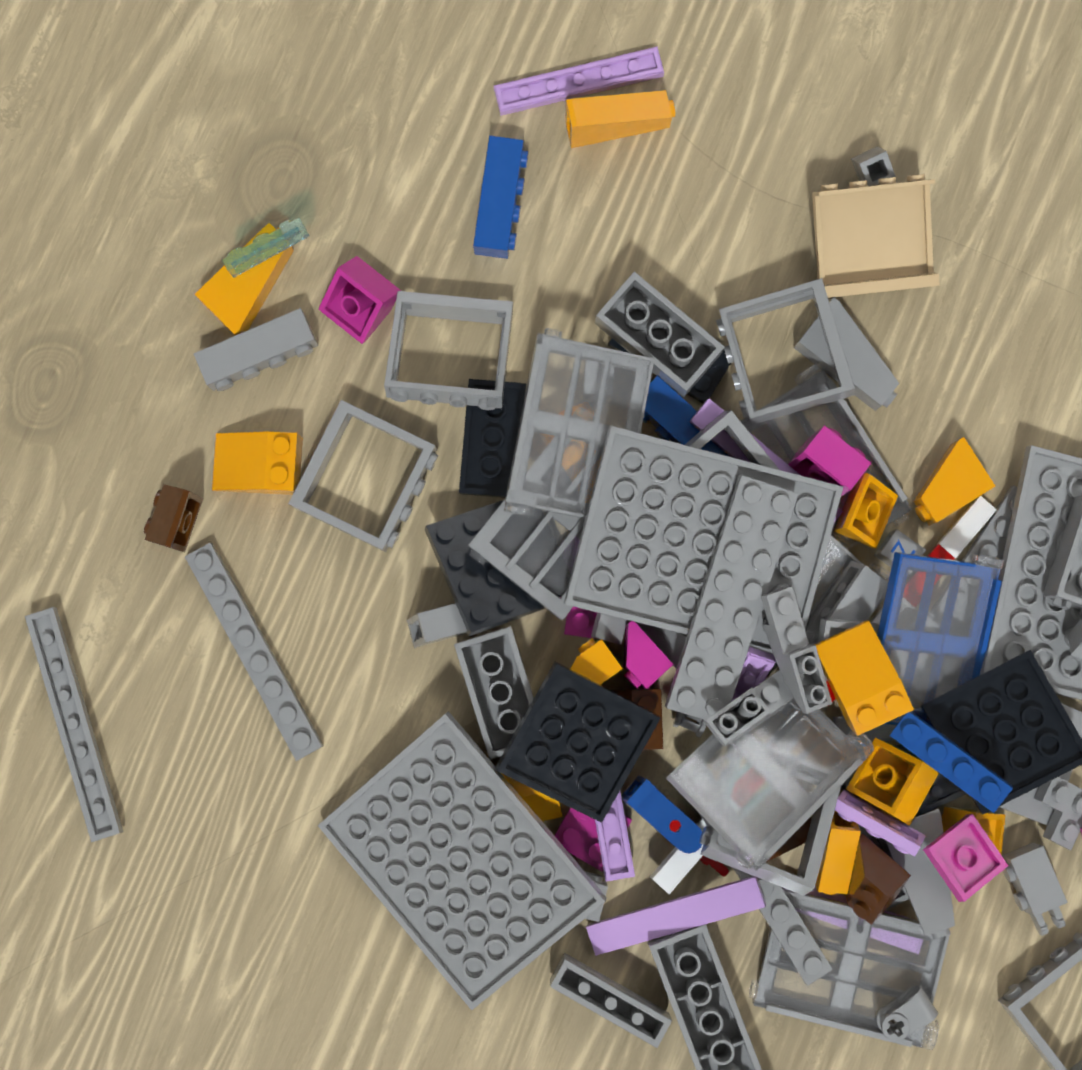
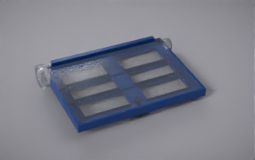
(938, 622)

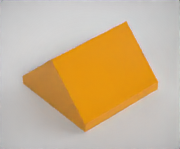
(866, 511)

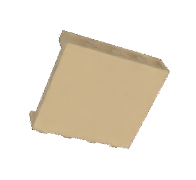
(874, 236)

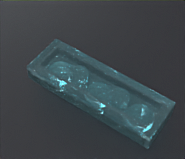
(265, 247)

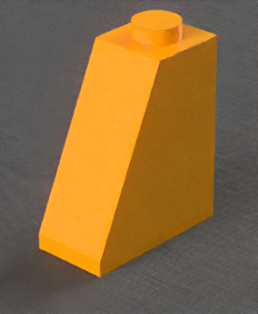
(952, 484)
(838, 857)

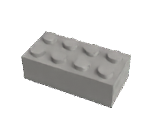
(657, 329)
(495, 686)

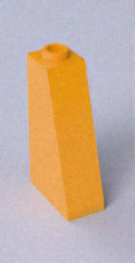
(616, 116)
(240, 298)

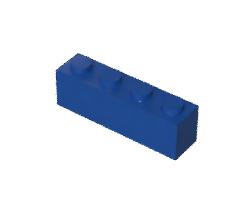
(499, 197)
(672, 415)
(951, 761)

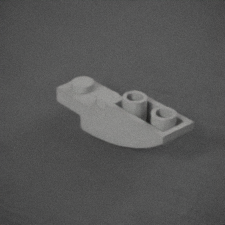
(792, 652)
(750, 709)

